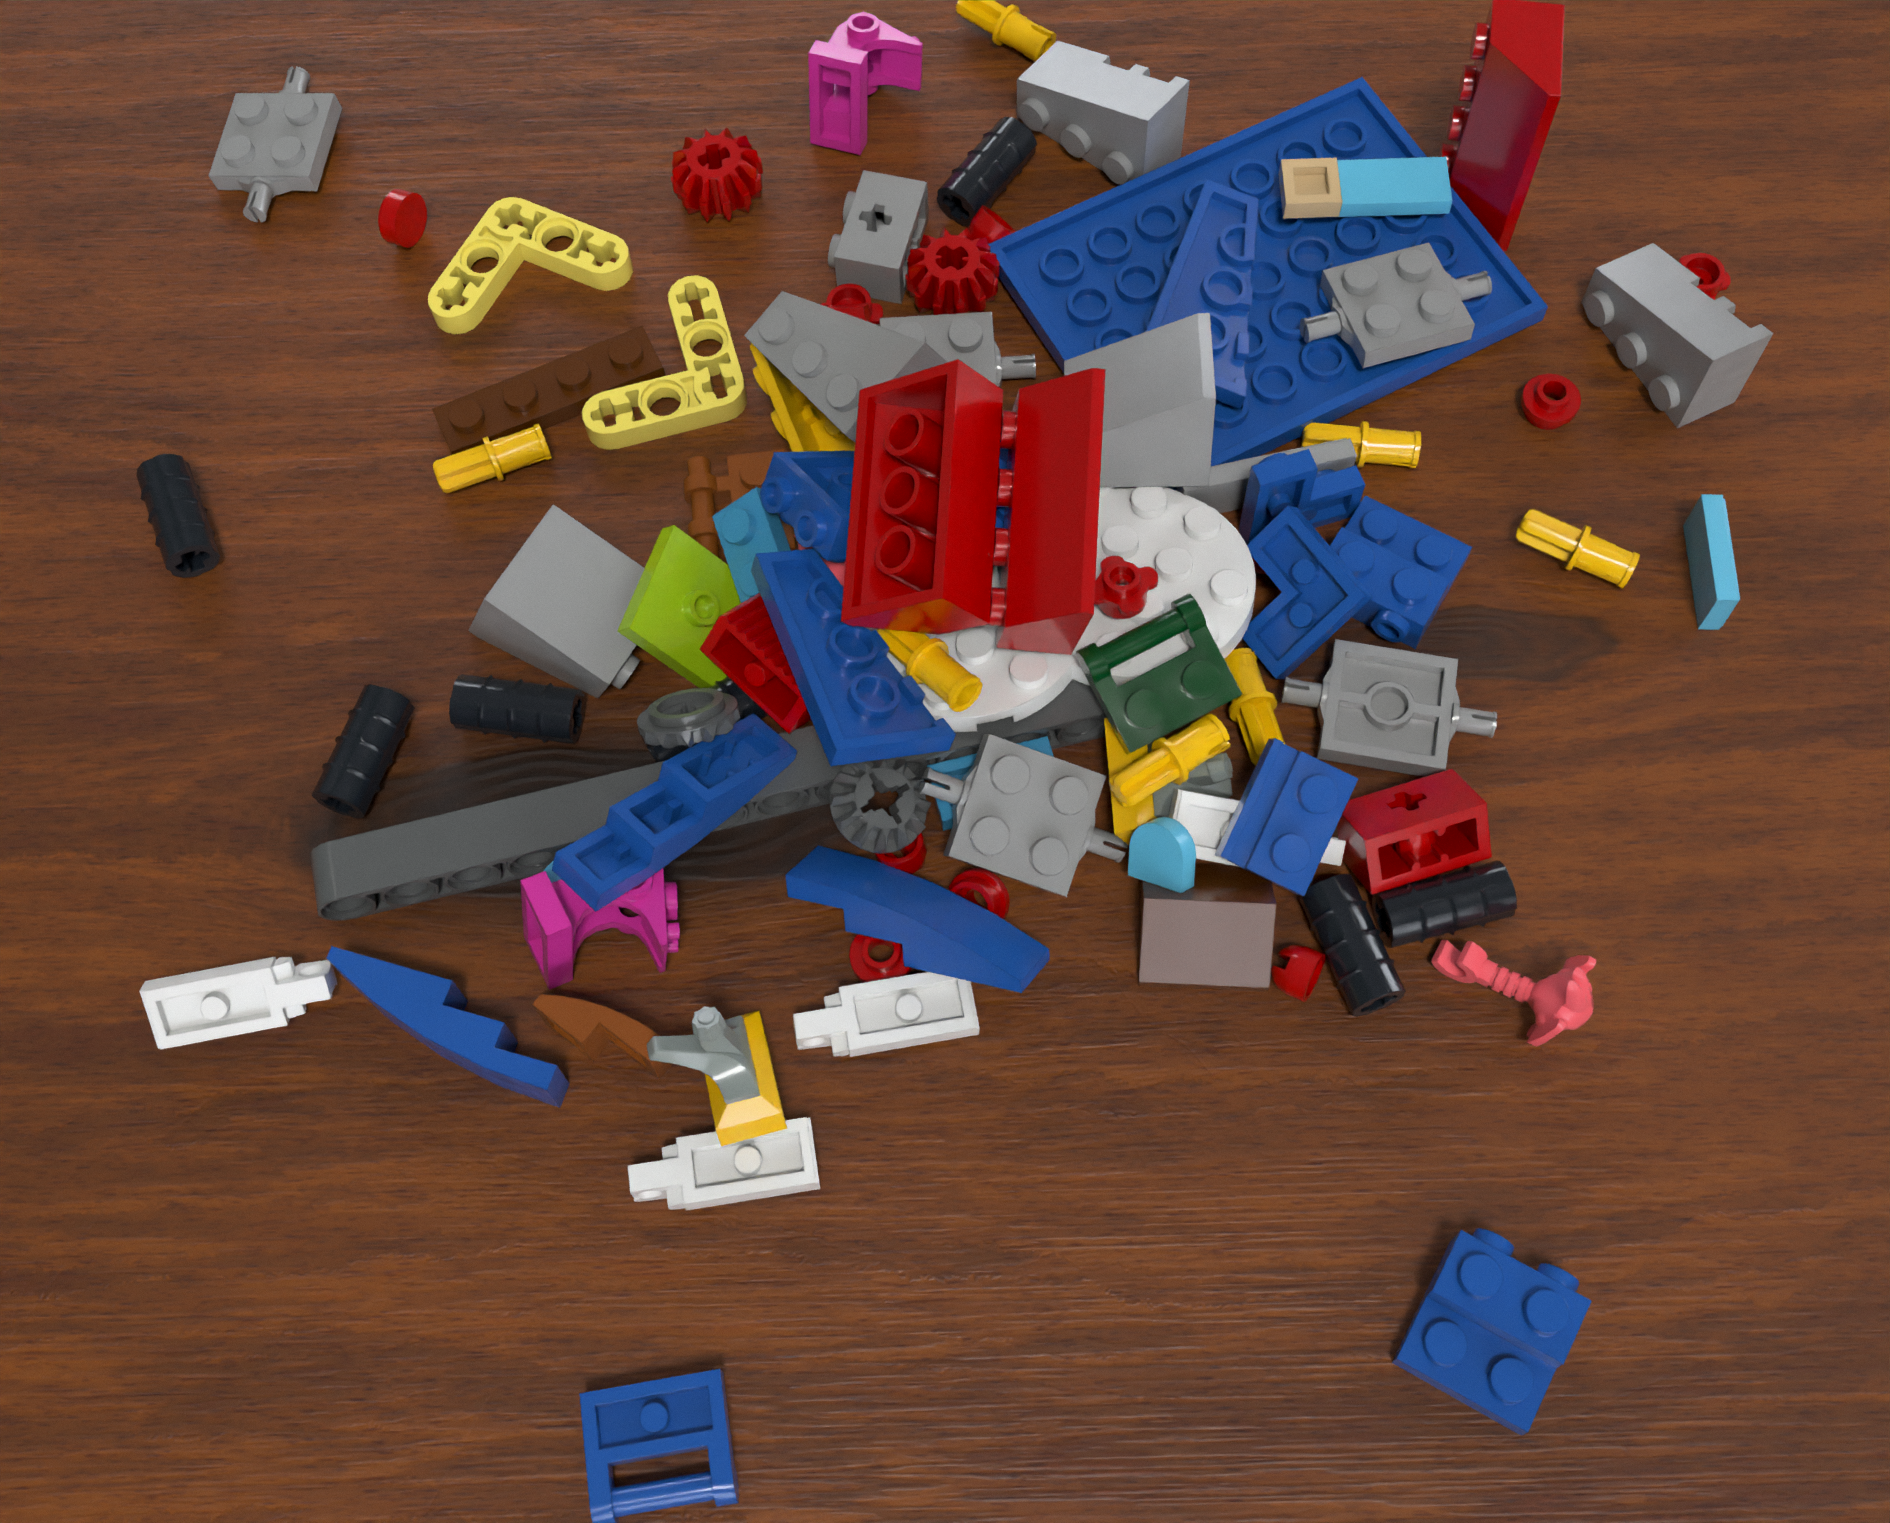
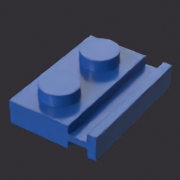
(1286, 816)

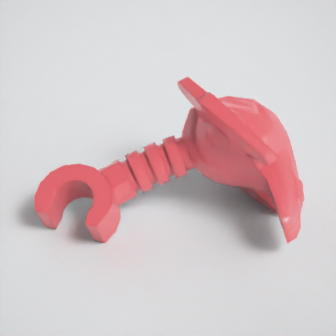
(1557, 1001)

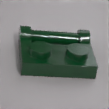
(1169, 693)

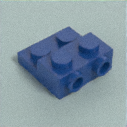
(813, 497)
(1401, 566)
(1493, 1328)

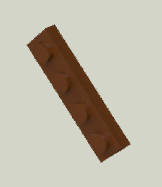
(548, 391)

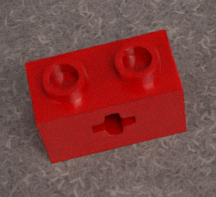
(1414, 831)

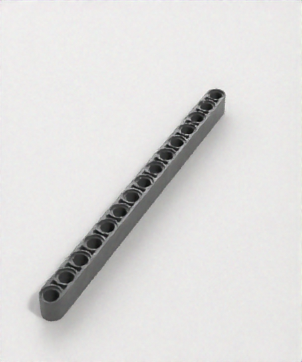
(523, 832)

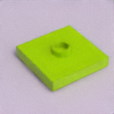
(679, 604)

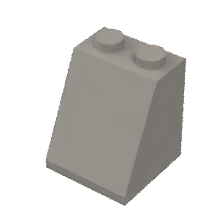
(1157, 405)
(564, 605)

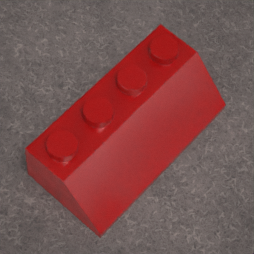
(1505, 110)
(924, 502)
(1049, 514)

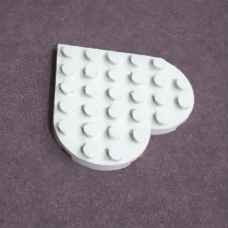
(1148, 526)

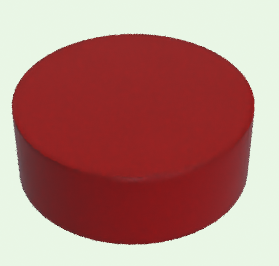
(402, 217)

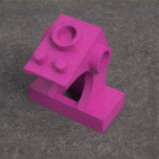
(849, 69)
(560, 920)

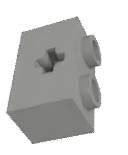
(879, 230)

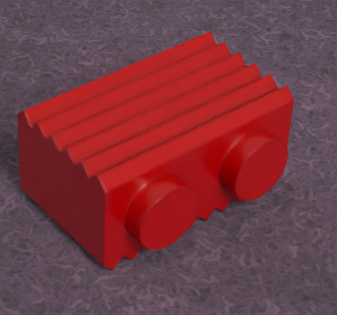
(751, 655)

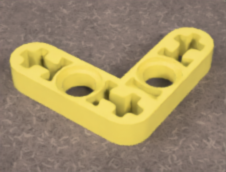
(514, 246)
(691, 387)

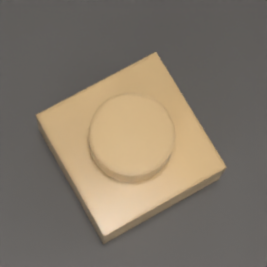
(1310, 188)

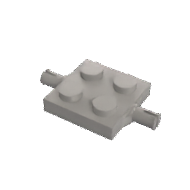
(275, 143)
(1396, 305)
(967, 339)
(1388, 708)
(1023, 815)

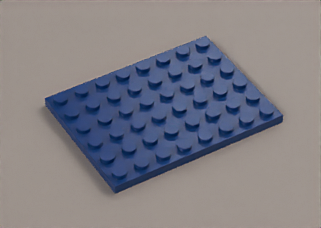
(1104, 262)

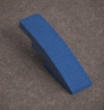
(674, 813)
(933, 924)
(435, 1015)

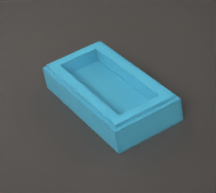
(1394, 186)
(1711, 562)

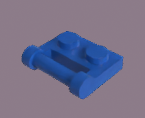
(652, 1423)

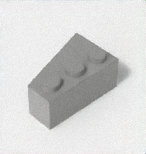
(1104, 112)
(1673, 334)
(835, 354)

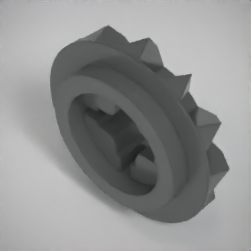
(688, 717)
(876, 829)

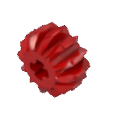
(717, 174)
(952, 274)

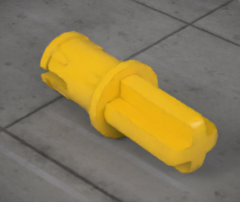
(1008, 26)
(1370, 444)
(491, 459)
(1577, 547)
(931, 664)
(1255, 707)
(1170, 760)

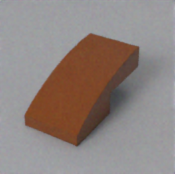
(594, 1026)

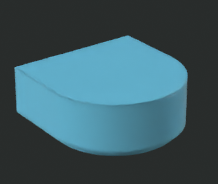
(1163, 854)

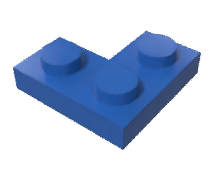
(1294, 481)
(1315, 595)

